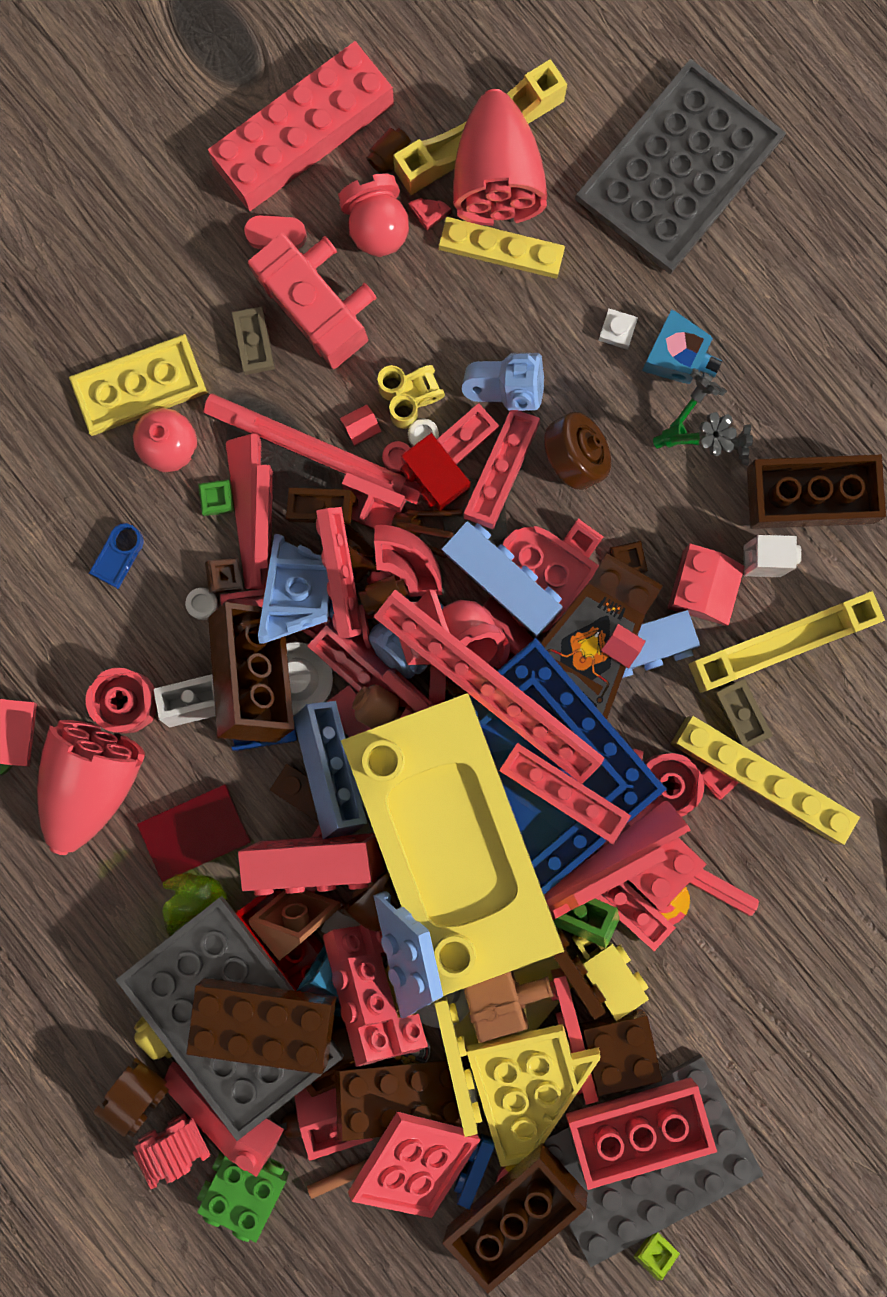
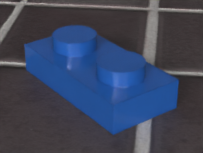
(468, 1182)

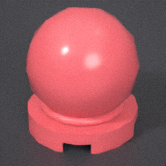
(376, 217)
(477, 631)

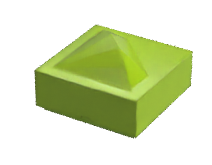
(656, 1255)

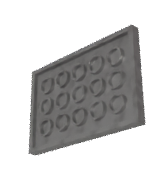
(680, 166)
(163, 992)
(647, 1203)

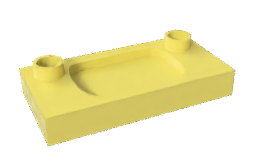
(453, 842)

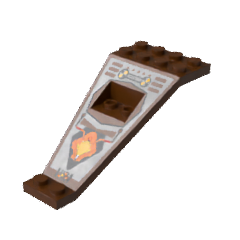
(575, 641)

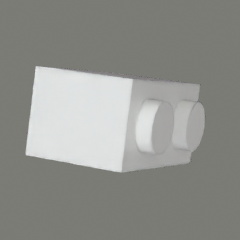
(771, 556)
(185, 701)

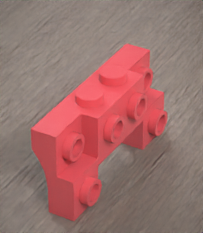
(367, 998)

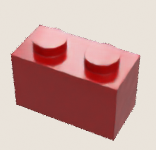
(434, 472)

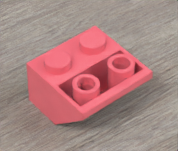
(319, 1124)

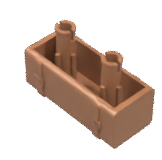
(500, 1003)

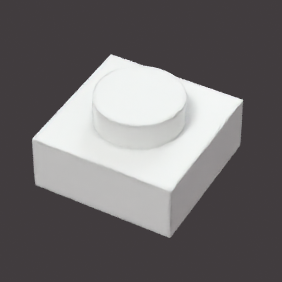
(618, 329)

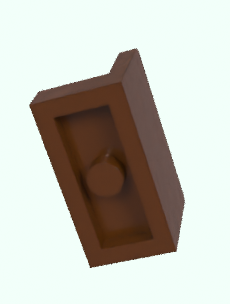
(305, 501)

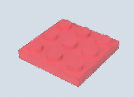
(413, 1165)

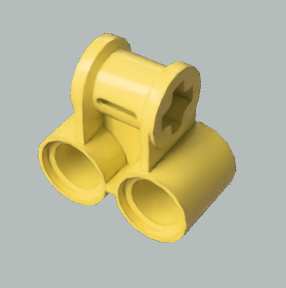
(410, 392)

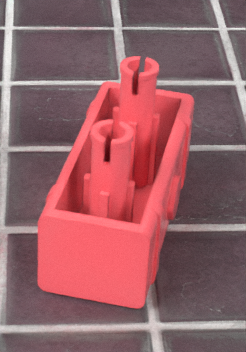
(308, 299)

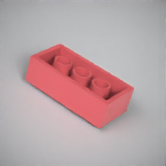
(311, 863)
(667, 879)
(641, 1133)

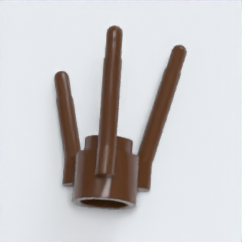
(415, 526)

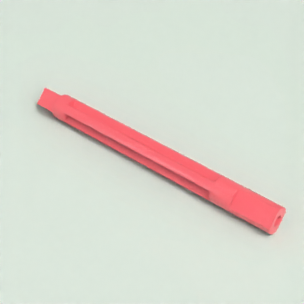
(310, 447)

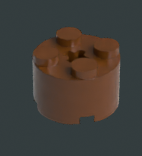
(131, 1098)

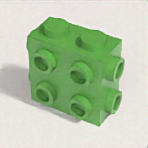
(240, 1198)

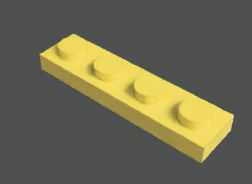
(501, 247)
(461, 1078)

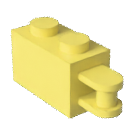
(613, 977)

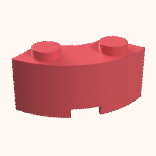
(407, 558)

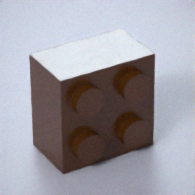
(625, 1052)

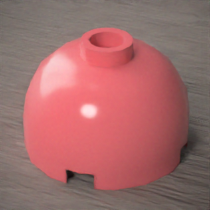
(164, 440)

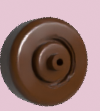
(577, 451)

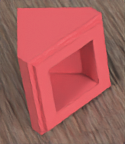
(360, 425)
(583, 538)
(623, 646)

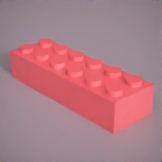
(302, 126)

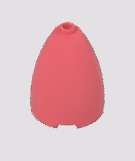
(498, 164)
(82, 782)

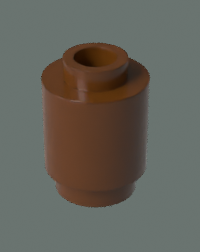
(382, 151)
(378, 592)

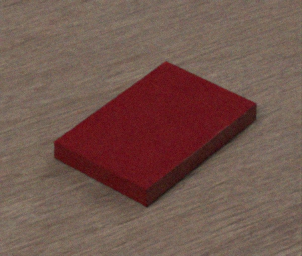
(194, 833)

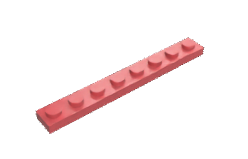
(489, 687)

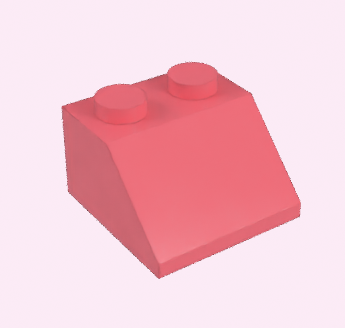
(706, 584)

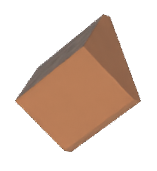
(291, 919)

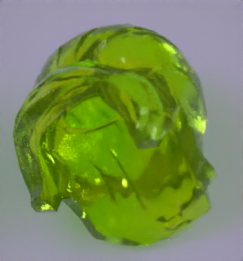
(191, 897)

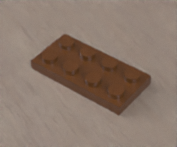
(373, 1095)

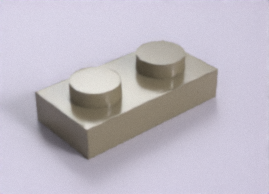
(253, 340)
(743, 714)

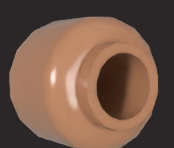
(376, 706)

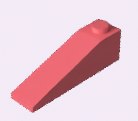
(637, 913)
(247, 1153)

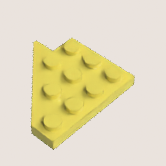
(527, 1086)

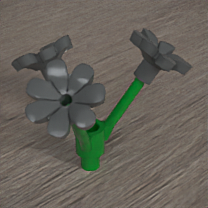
(712, 433)

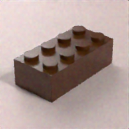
(816, 491)
(248, 677)
(261, 1025)
(515, 1218)

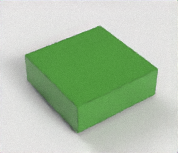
(216, 497)

